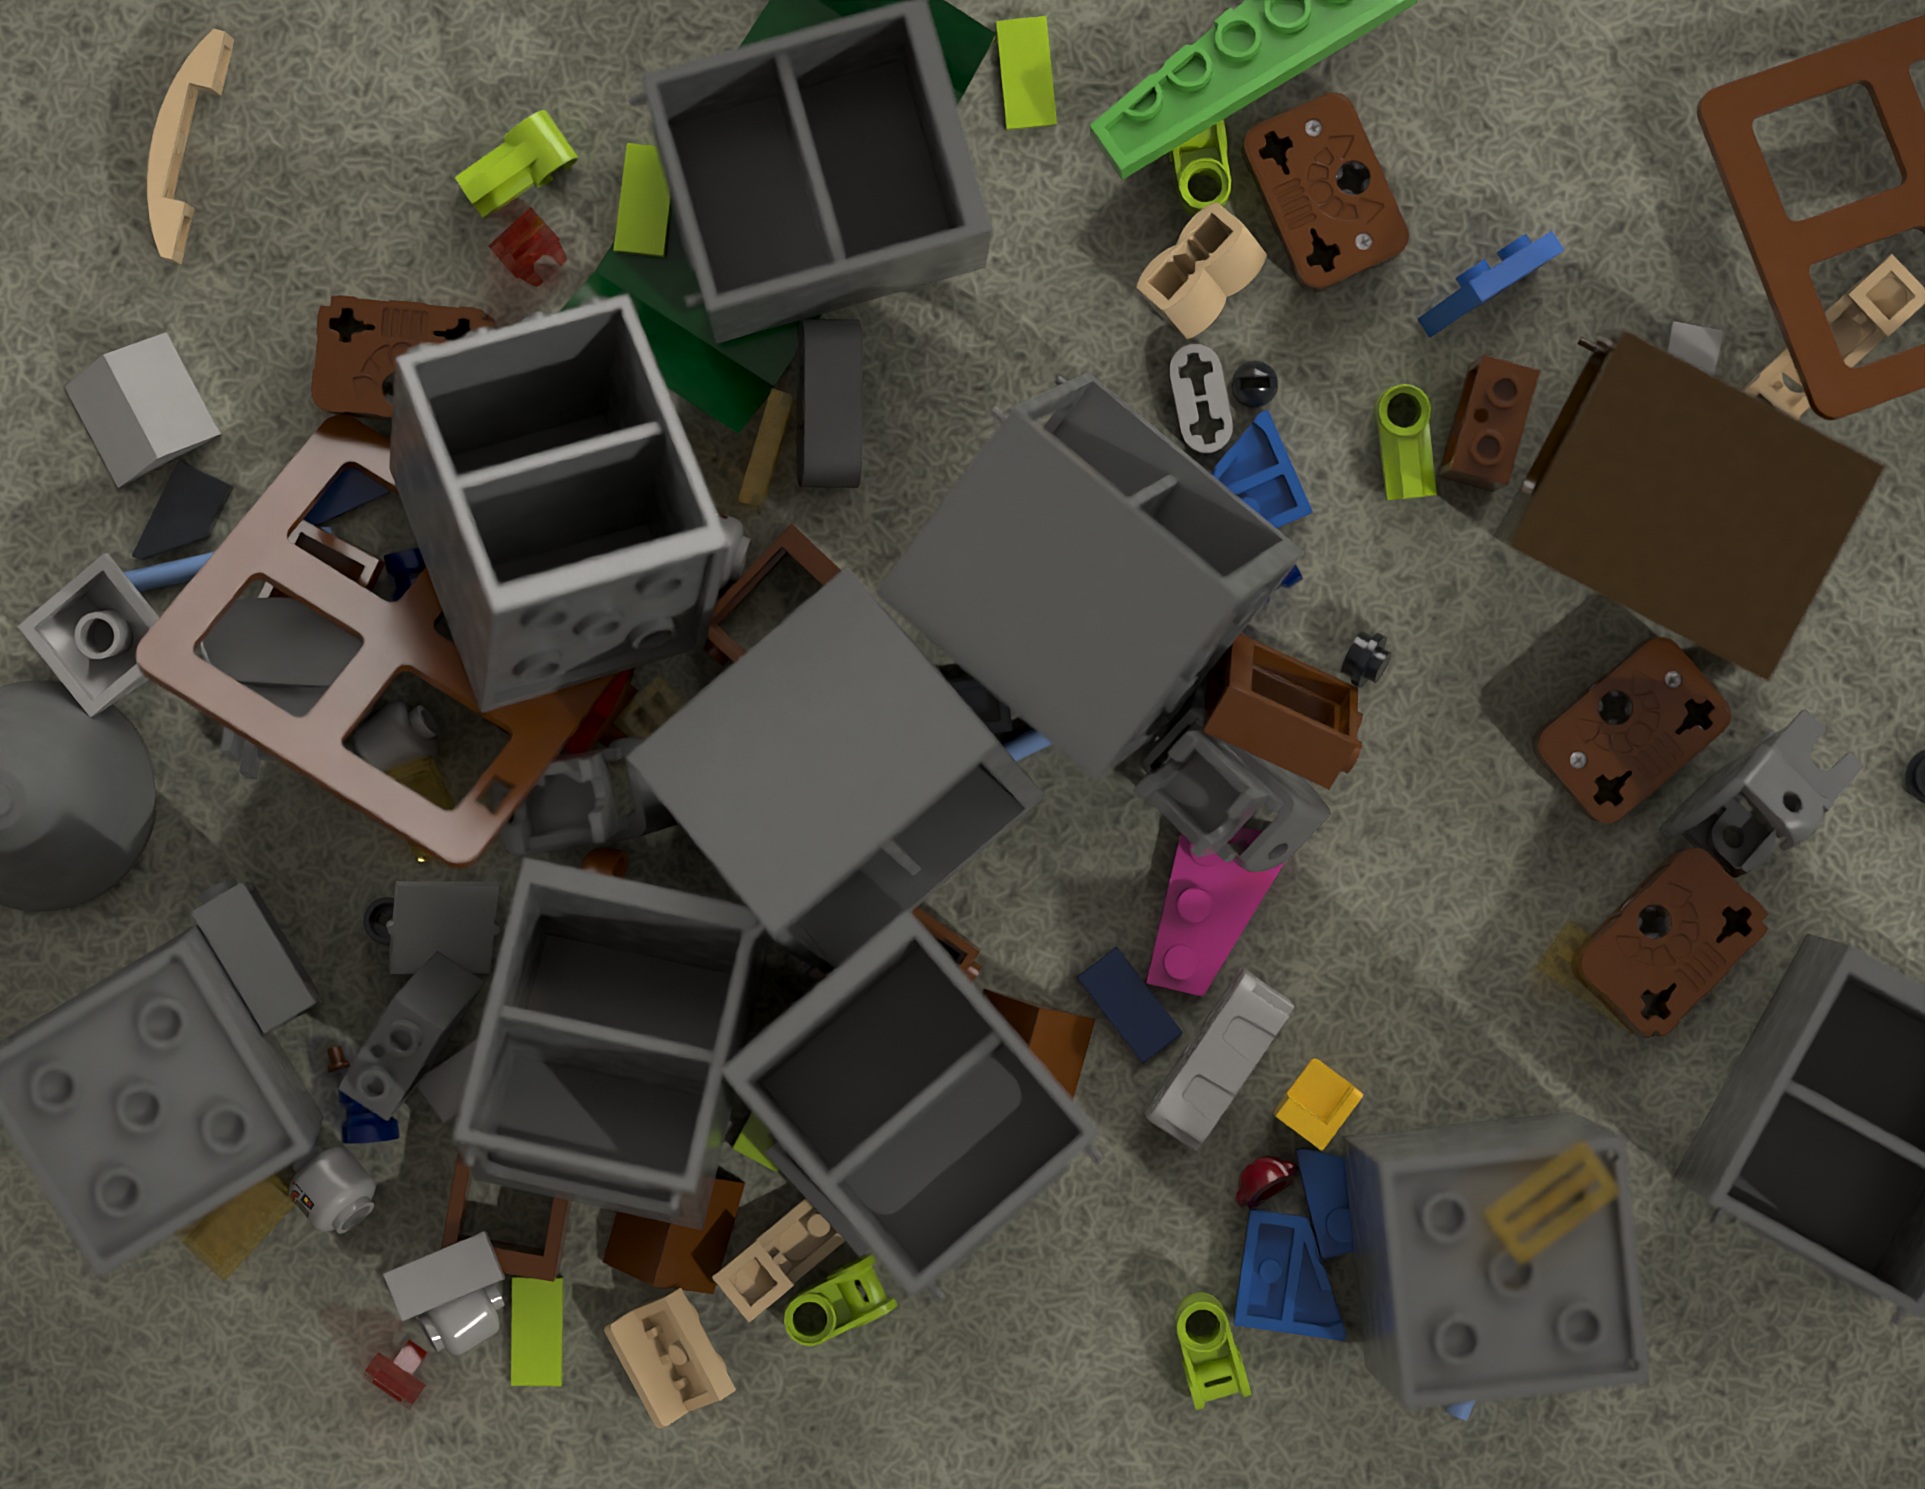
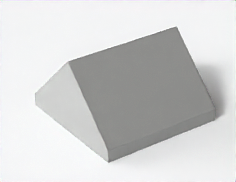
(141, 408)
(92, 634)

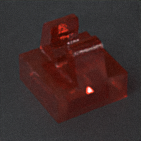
(524, 244)
(397, 1377)

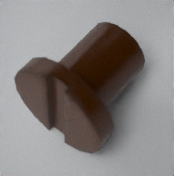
(337, 1059)

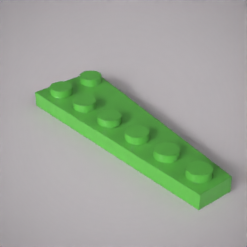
(1229, 68)

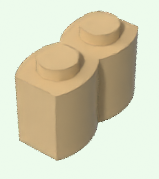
(1205, 267)

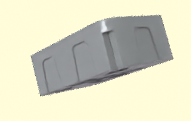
(1218, 1059)

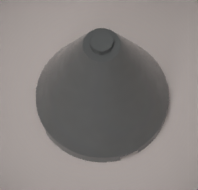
(70, 798)

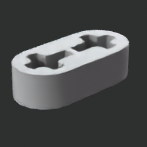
(1214, 396)

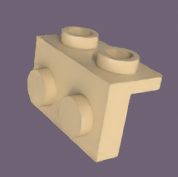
(669, 1357)

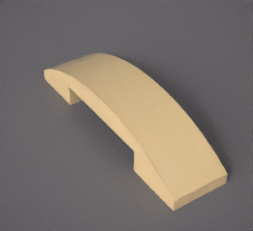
(202, 71)
(1858, 322)
(777, 1259)

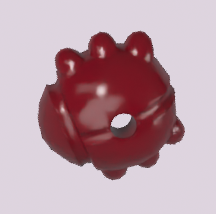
(1264, 1180)

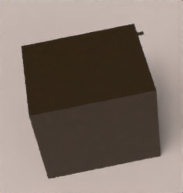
(1689, 501)

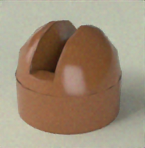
(606, 862)

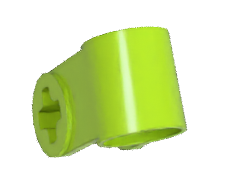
(1202, 157)
(841, 1301)
(1212, 1359)

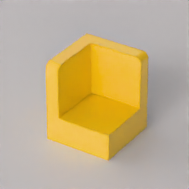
(1318, 1103)

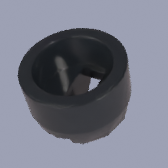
(1254, 396)
(375, 930)

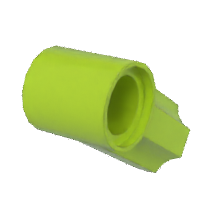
(525, 159)
(1406, 450)

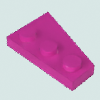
(1204, 915)

